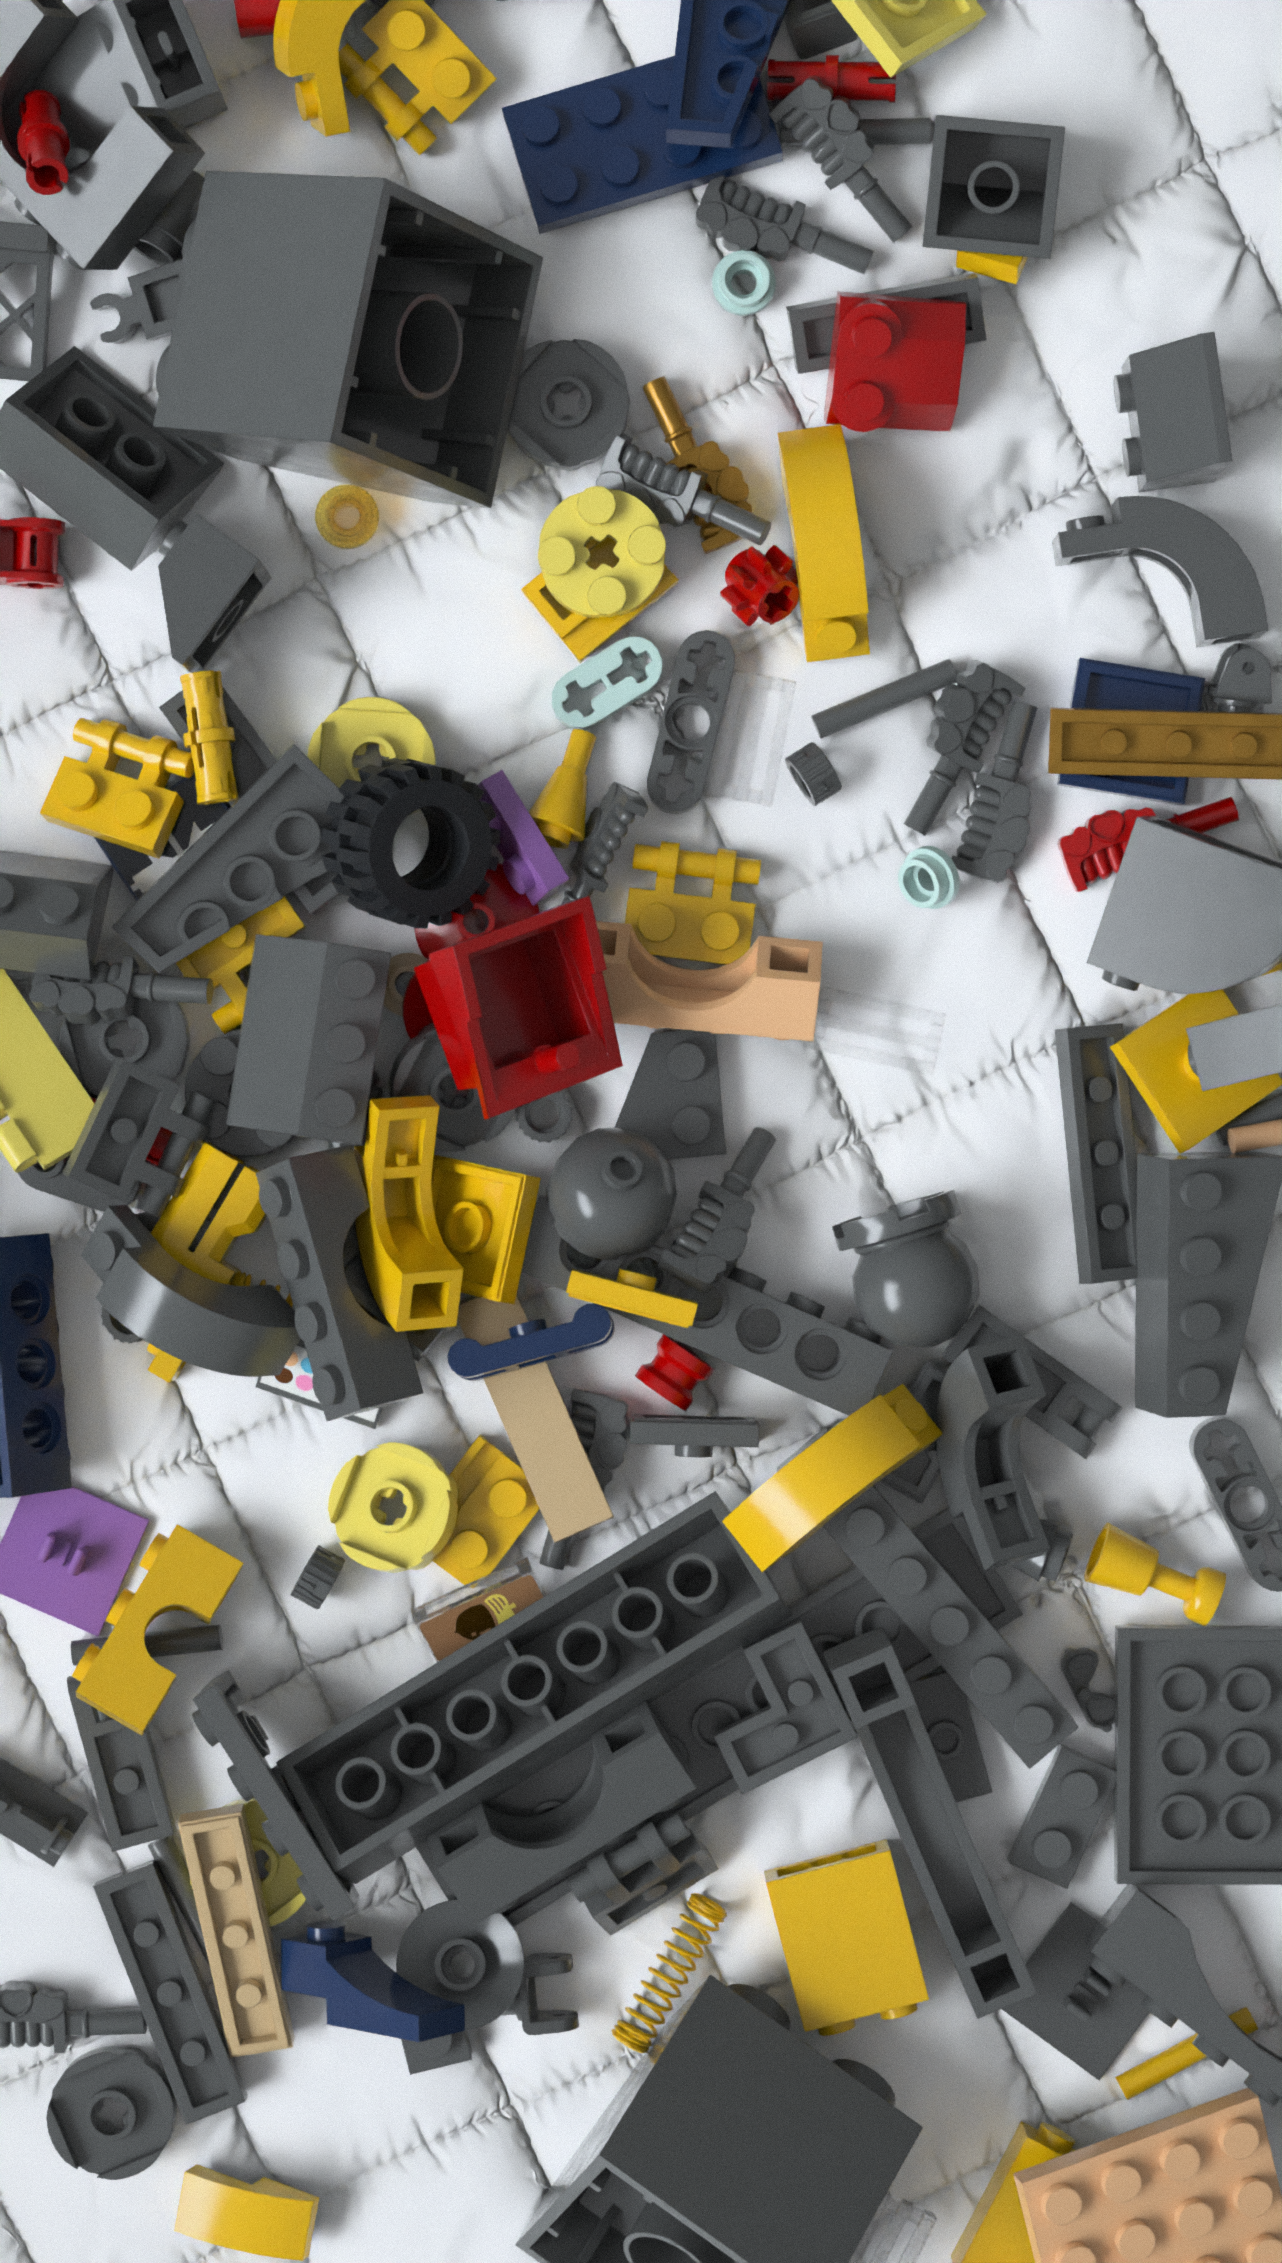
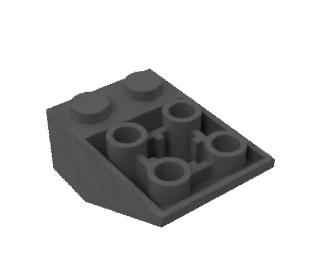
(125, 58)

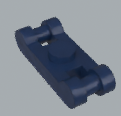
(532, 1344)

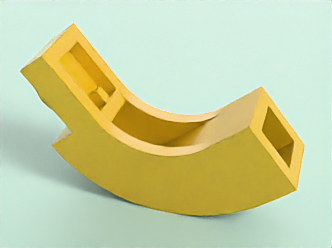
(308, 45)
(825, 542)
(398, 1235)
(830, 1475)

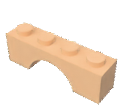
(761, 994)

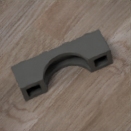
(351, 1355)
(500, 1857)

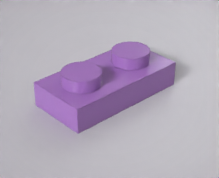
(526, 854)

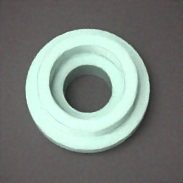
(743, 263)
(929, 878)

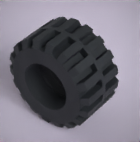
(455, 853)

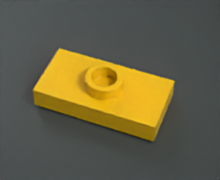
(632, 1294)

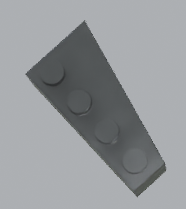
(1199, 1265)

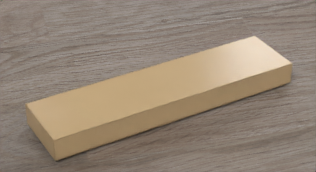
(539, 1428)
(236, 1930)

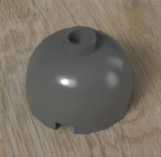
(612, 1193)

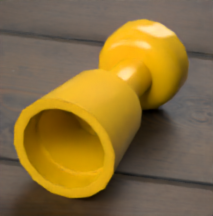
(1133, 1565)

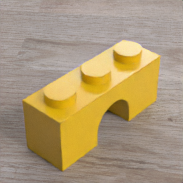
(182, 1577)

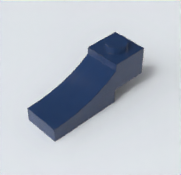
(361, 1988)

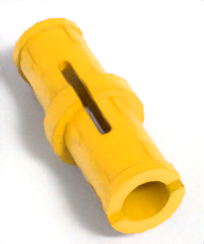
(209, 737)

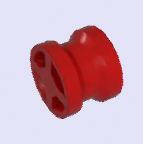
(674, 1372)

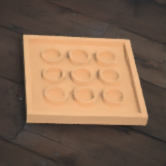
(1162, 2193)

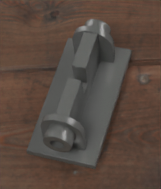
(36, 1814)

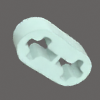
(598, 670)

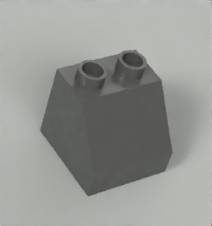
(347, 334)
(728, 2148)

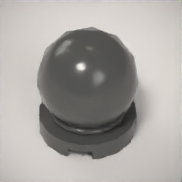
(912, 1273)

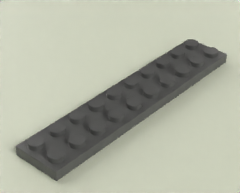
(730, 1691)

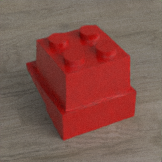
(524, 1007)

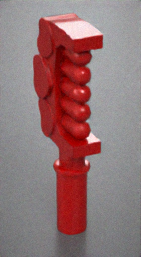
(1103, 841)

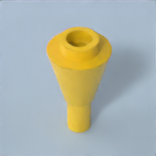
(562, 803)

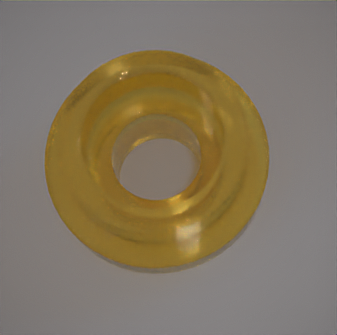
(333, 502)

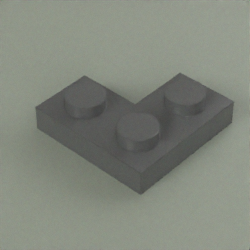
(802, 1714)

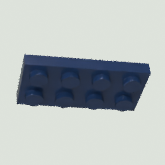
(608, 149)

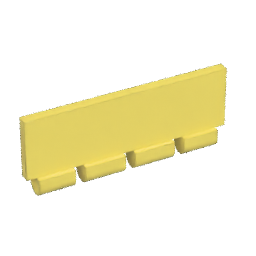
(36, 1089)

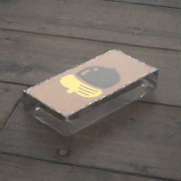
(476, 1608)

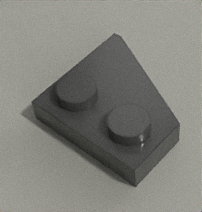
(677, 1095)

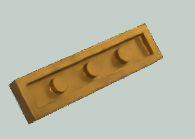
(1165, 743)

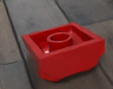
(895, 362)

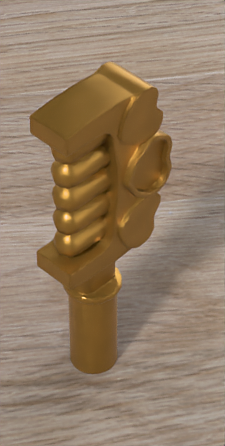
(721, 478)

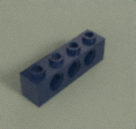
(31, 1386)

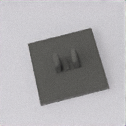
(1074, 2003)

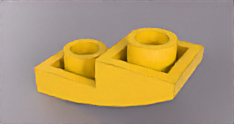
(246, 2217)

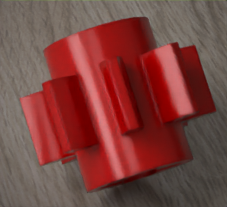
(761, 585)

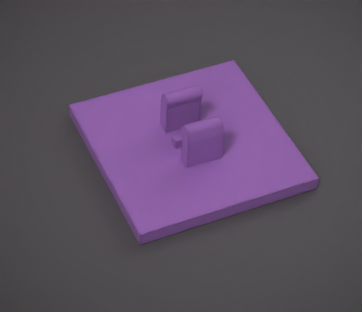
(69, 1555)

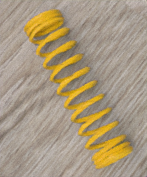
(632, 2036)

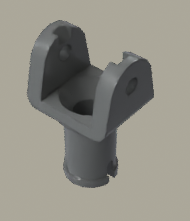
(1238, 687)
(525, 2005)

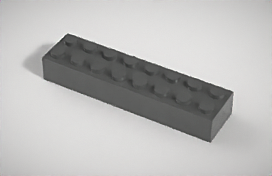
(531, 1689)

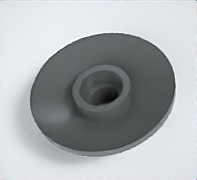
(443, 1933)

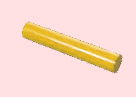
(1173, 2060)

